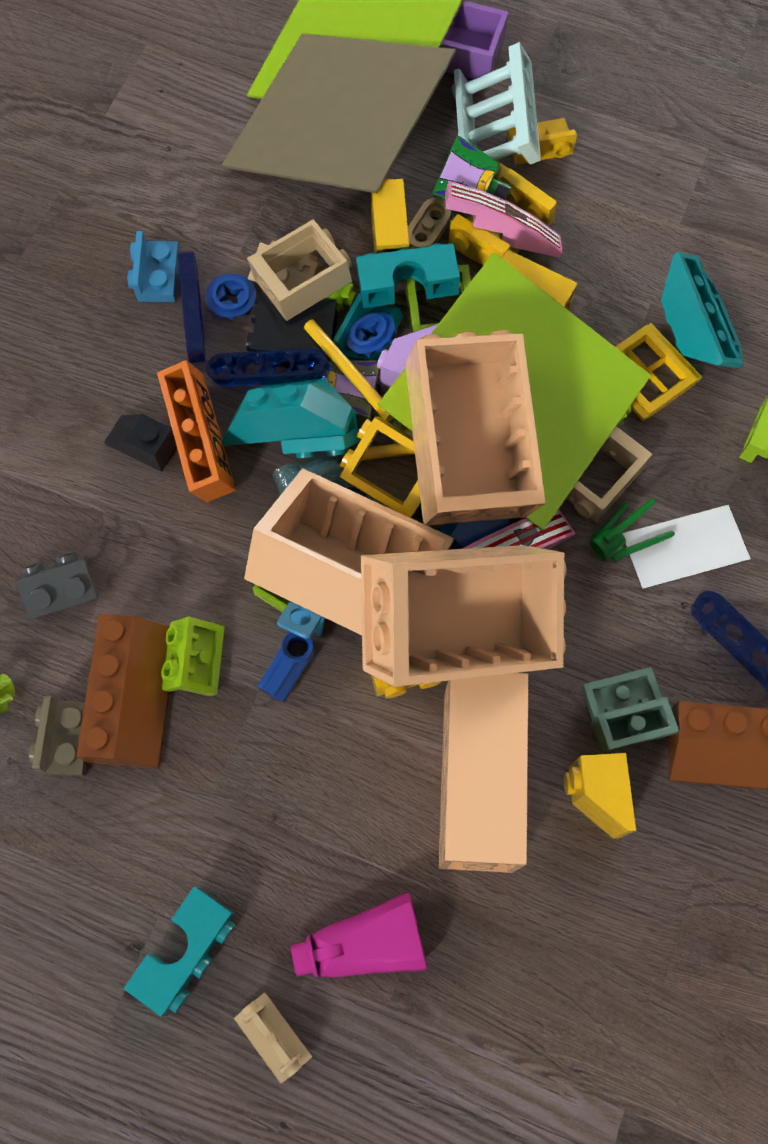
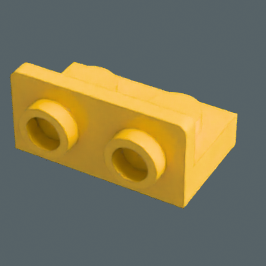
(554, 140)

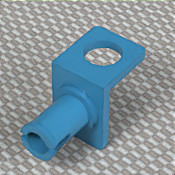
(302, 621)

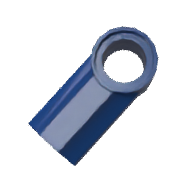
(286, 669)

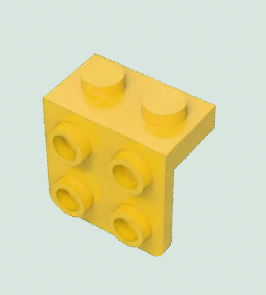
(476, 242)

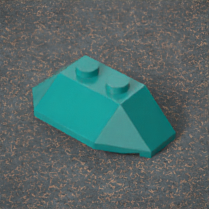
(699, 314)
(289, 413)

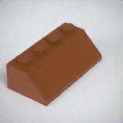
(125, 694)
(719, 745)

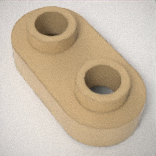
(425, 227)

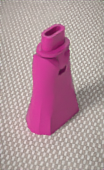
(367, 943)

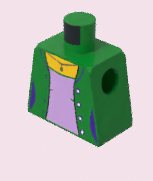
(471, 168)

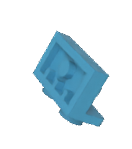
(153, 269)

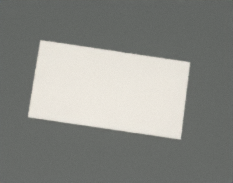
(699, 545)

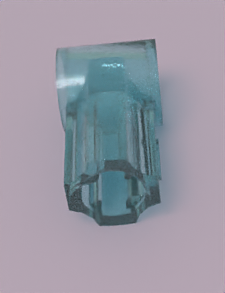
(326, 467)

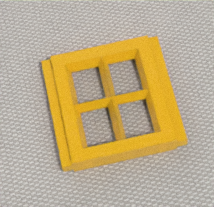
(671, 357)

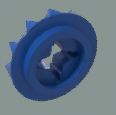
(236, 285)
(370, 325)

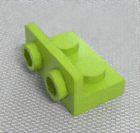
(193, 656)

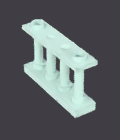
(522, 117)

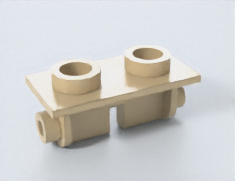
(273, 1037)

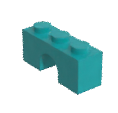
(431, 266)
(163, 984)

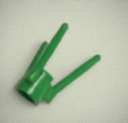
(608, 540)

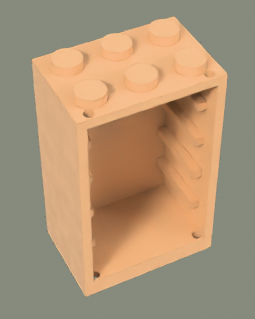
(473, 428)
(314, 544)
(462, 613)
(484, 774)

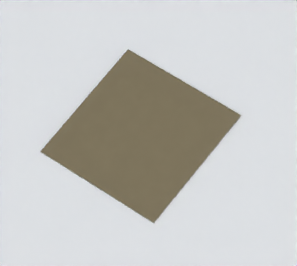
(339, 111)

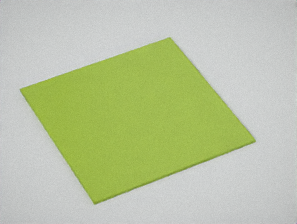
(373, 20)
(574, 374)

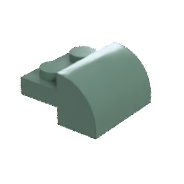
(628, 710)

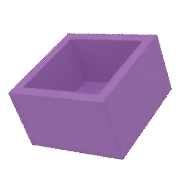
(477, 37)

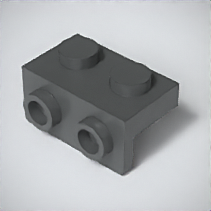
(56, 585)

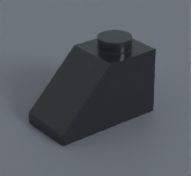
(143, 440)

